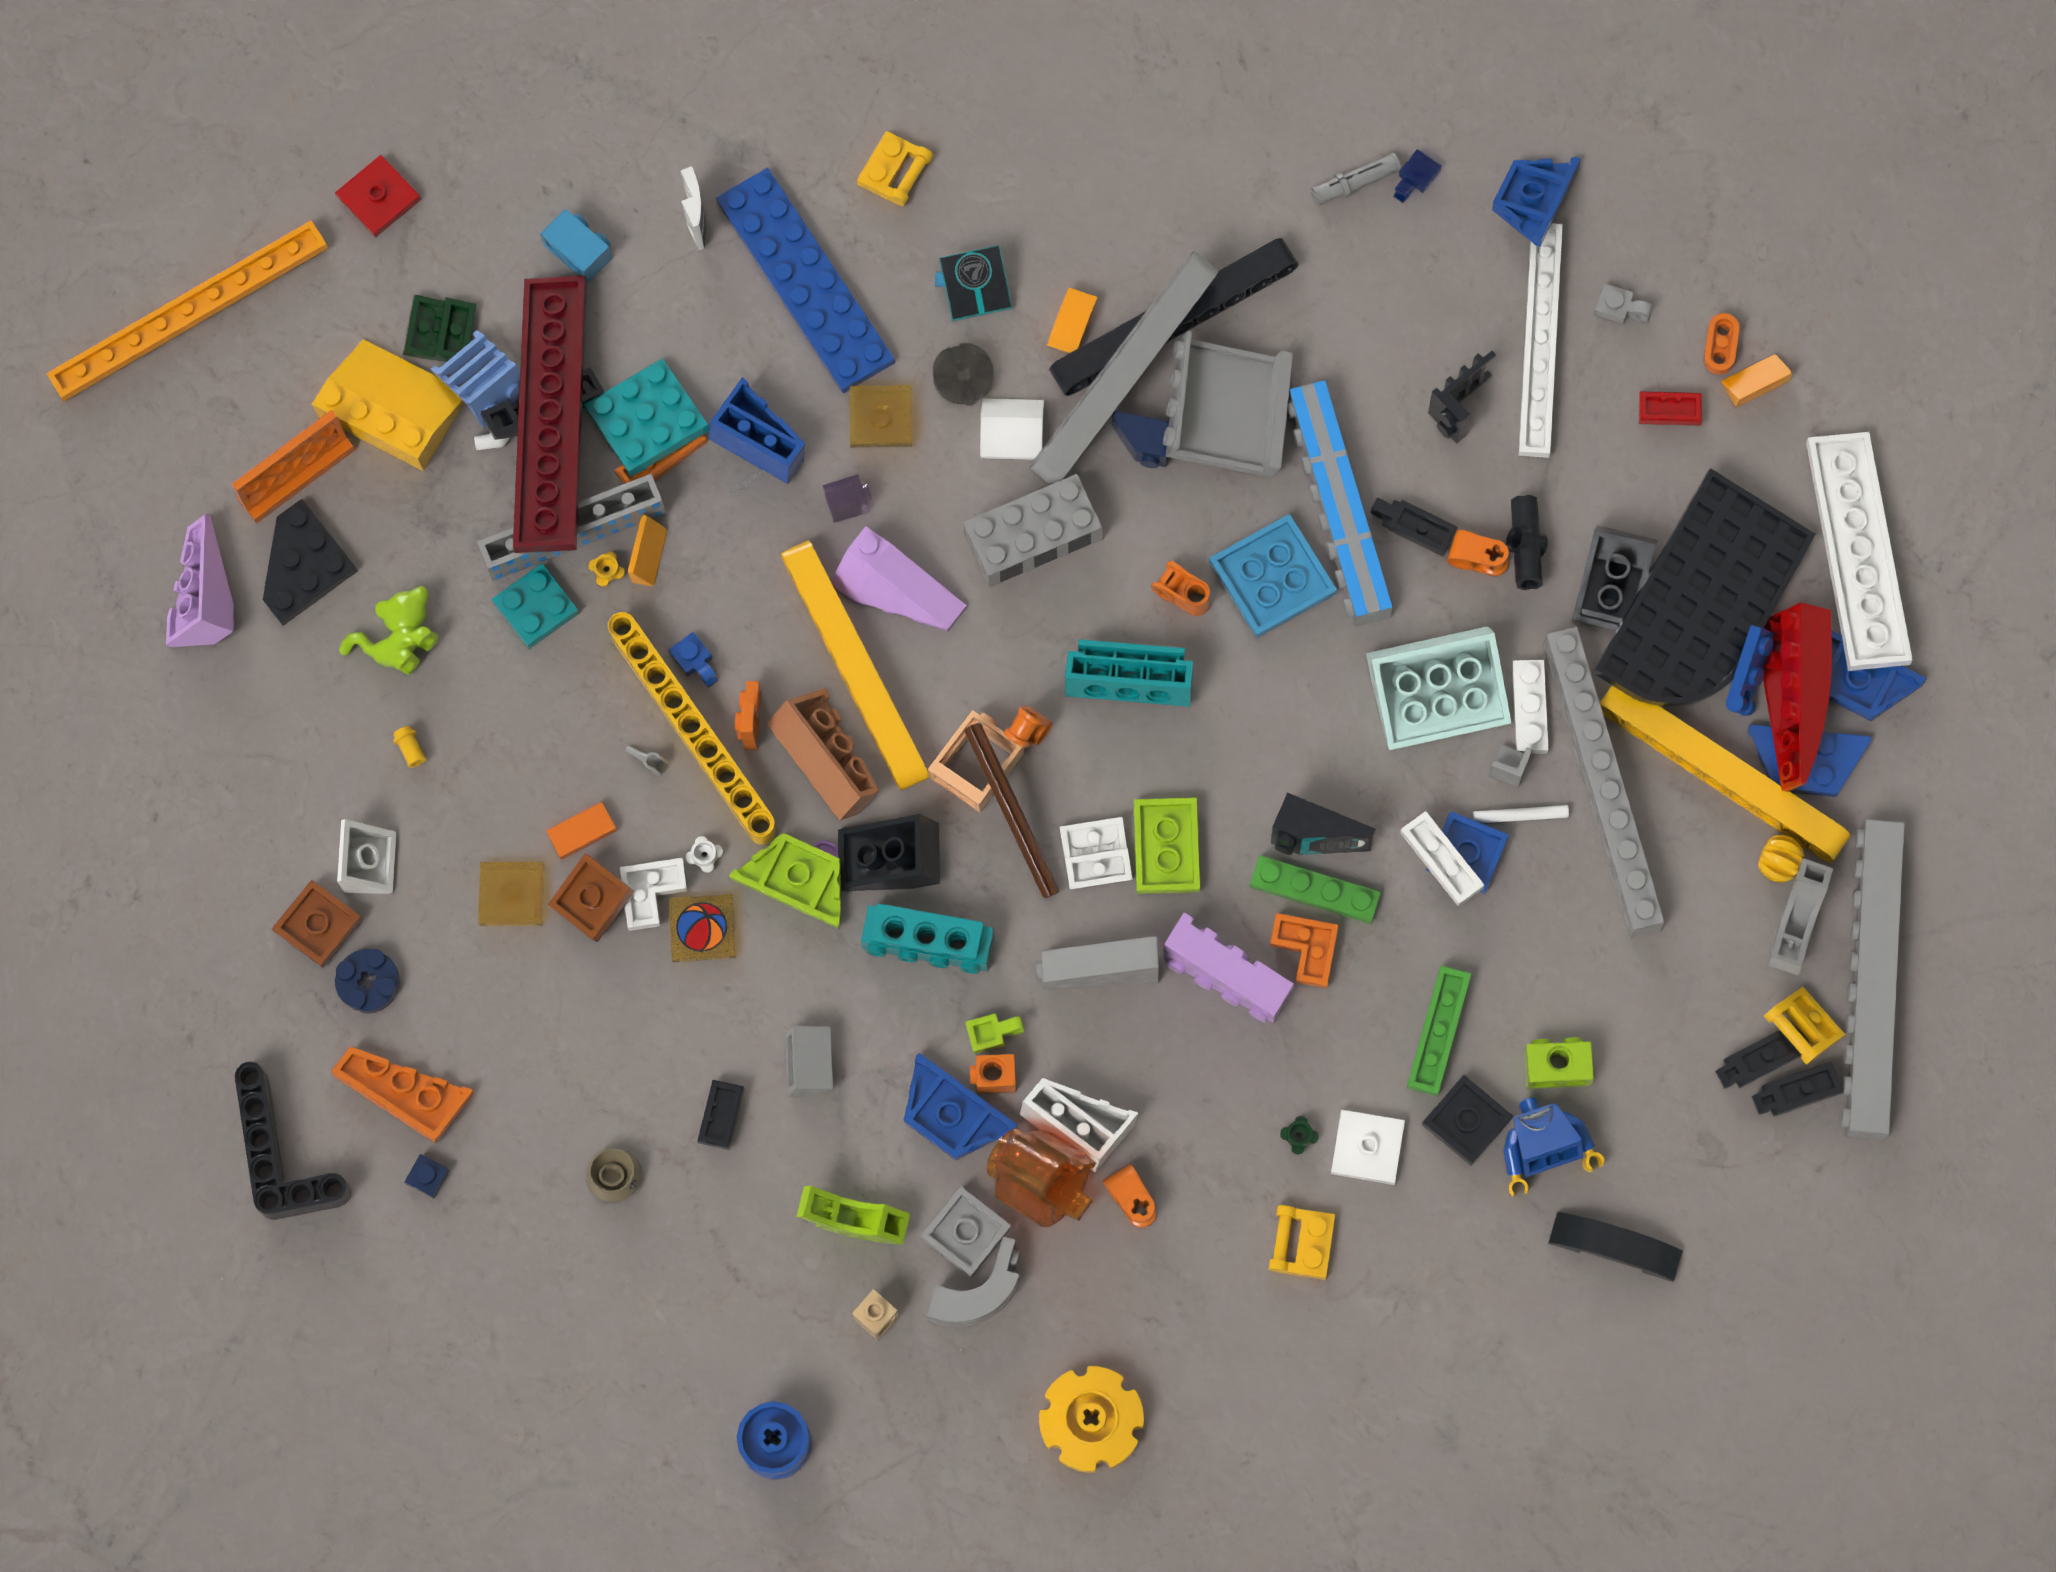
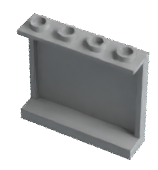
(1228, 407)

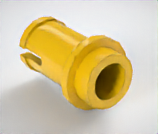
(409, 746)

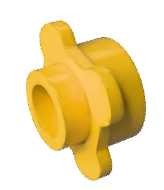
(606, 560)

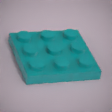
(646, 417)

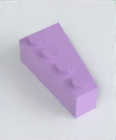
(1226, 970)

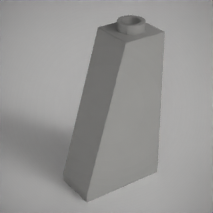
(1100, 964)

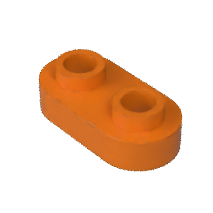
(1721, 345)

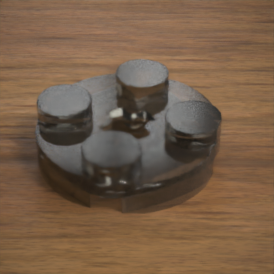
(957, 358)

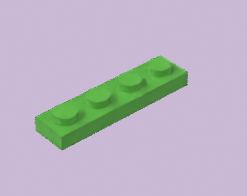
(1315, 889)
(1438, 1031)

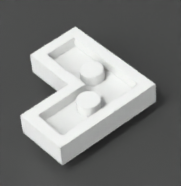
(648, 882)

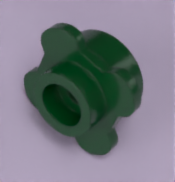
(1299, 1126)

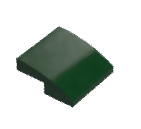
(438, 328)

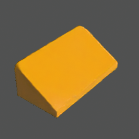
(1756, 380)
(647, 551)

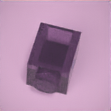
(847, 498)

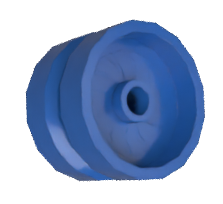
(770, 1421)

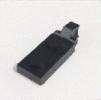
(1415, 524)

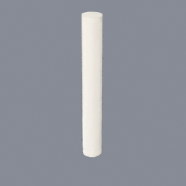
(1521, 814)

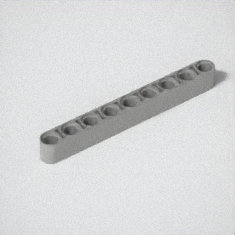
(1124, 369)

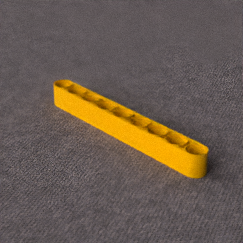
(854, 665)
(696, 741)
(1726, 774)

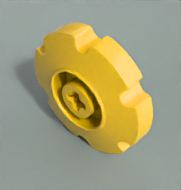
(1094, 1393)

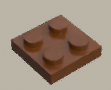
(591, 897)
(317, 923)

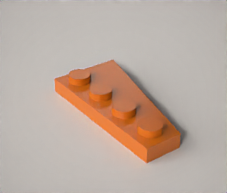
(414, 1098)

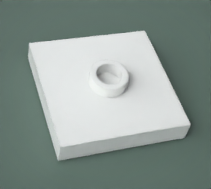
(1367, 1147)

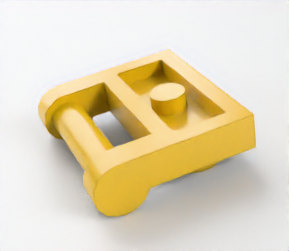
(886, 164)
(1810, 1020)
(1313, 1242)

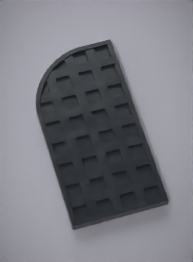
(1702, 596)

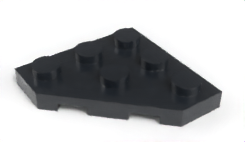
(302, 563)

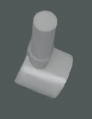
(650, 760)

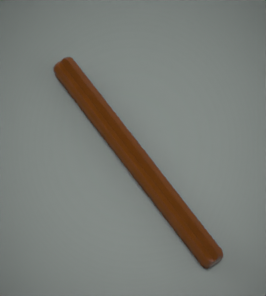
(1012, 810)

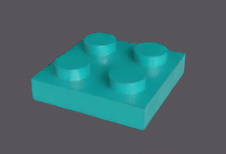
(535, 606)

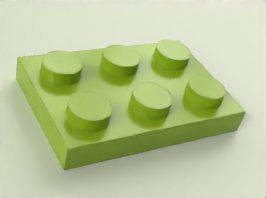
(1166, 846)

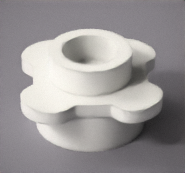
(703, 845)

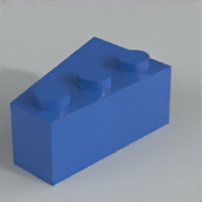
(756, 434)

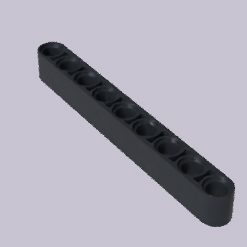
(1228, 288)

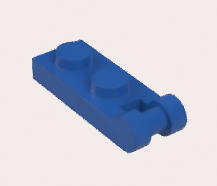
(1749, 671)

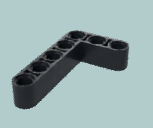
(270, 1155)

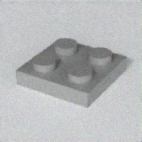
(965, 1231)

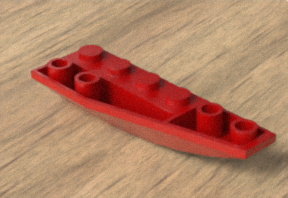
(1798, 688)

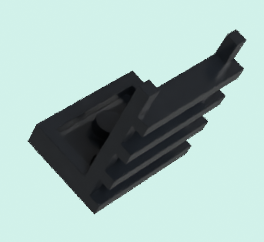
(1446, 405)

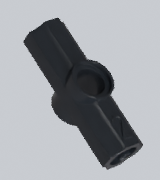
(1526, 542)

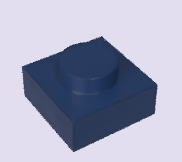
(427, 1176)

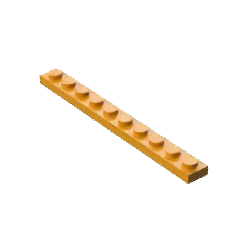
(187, 310)

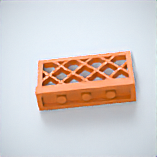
(293, 467)

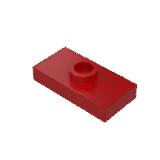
(1670, 408)

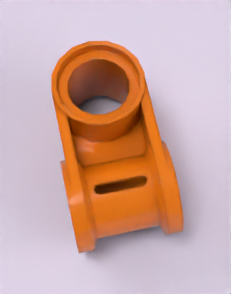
(1475, 551)
(1178, 585)
(1028, 727)
(1128, 1192)

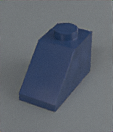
(1142, 437)

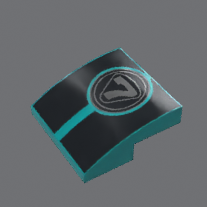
(975, 283)

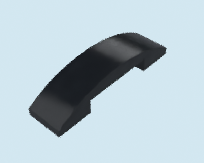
(503, 418)
(1615, 1244)

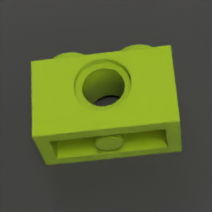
(1542, 1074)

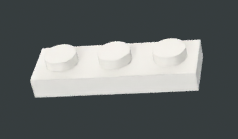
(1530, 706)
(1442, 858)

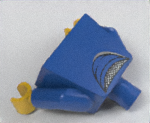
(1545, 1140)

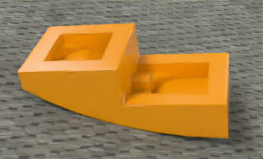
(1072, 320)

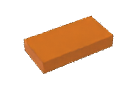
(581, 830)

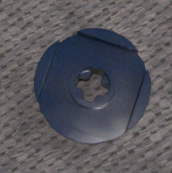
(384, 987)

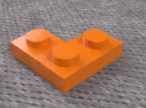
(748, 719)
(1313, 940)

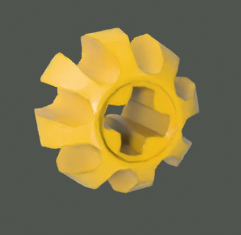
(1780, 858)

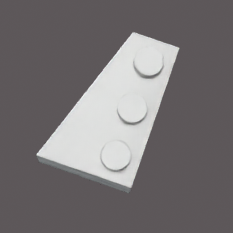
(1078, 1119)

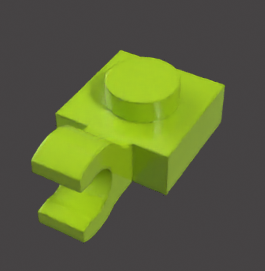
(988, 1033)

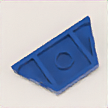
(1534, 195)
(1869, 690)
(1832, 765)
(950, 1112)

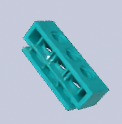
(1116, 685)
(915, 924)

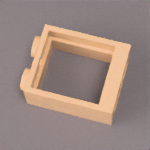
(957, 785)

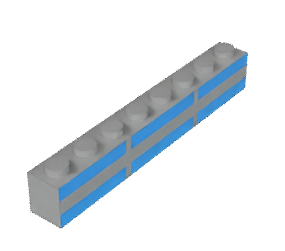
(1339, 504)

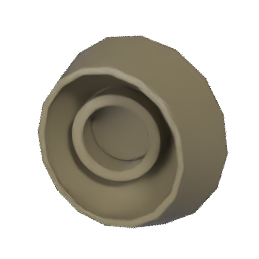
(613, 1175)

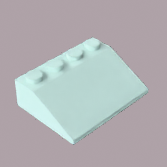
(1439, 687)

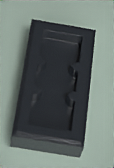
(721, 1114)

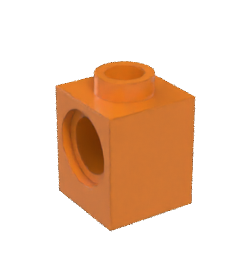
(1004, 1063)

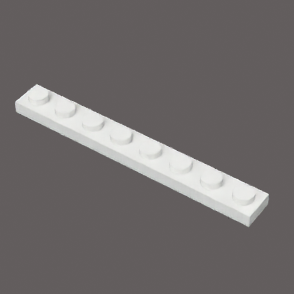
(1540, 345)

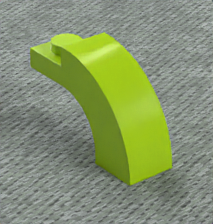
(853, 1218)

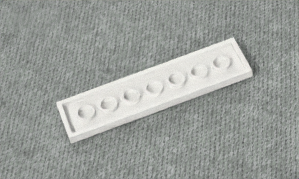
(1859, 551)

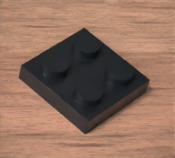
(1467, 1120)

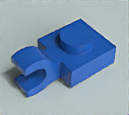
(693, 657)

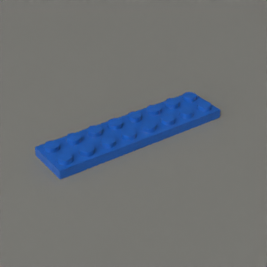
(805, 280)

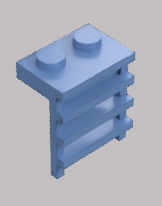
(487, 388)

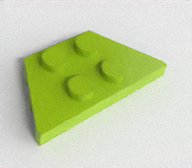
(796, 877)

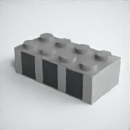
(1033, 530)

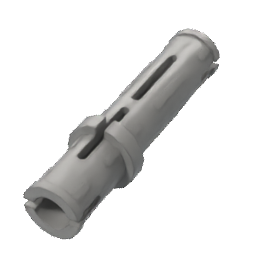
(1344, 184)

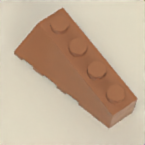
(824, 753)

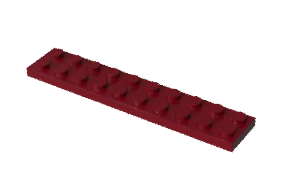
(550, 415)

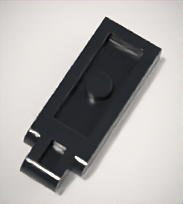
(1757, 1060)
(1798, 1090)

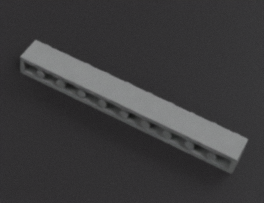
(1603, 783)
(1874, 980)

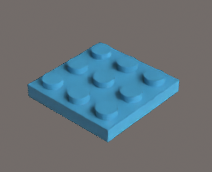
(1272, 576)

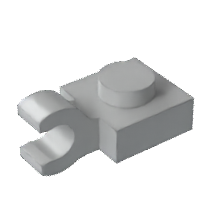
(1617, 304)

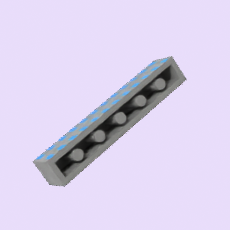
(597, 518)

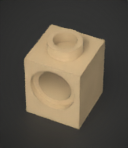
(875, 1315)

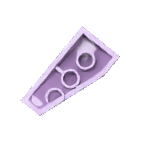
(885, 578)
(204, 599)

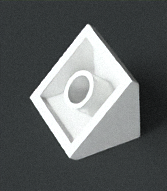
(1011, 428)
(366, 858)

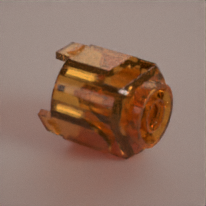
(1040, 1176)

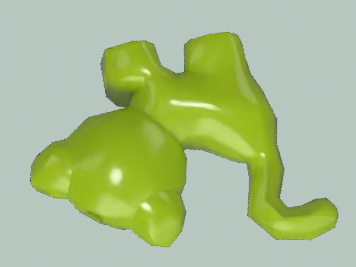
(404, 616)

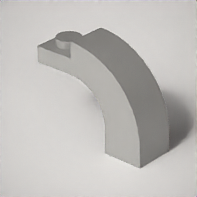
(1799, 916)
(975, 1306)

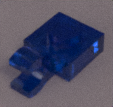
(1416, 173)

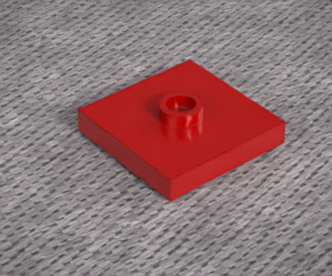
(378, 196)

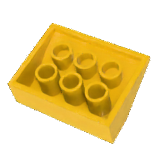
(389, 403)

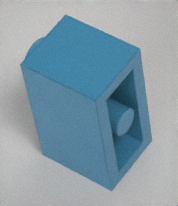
(576, 244)

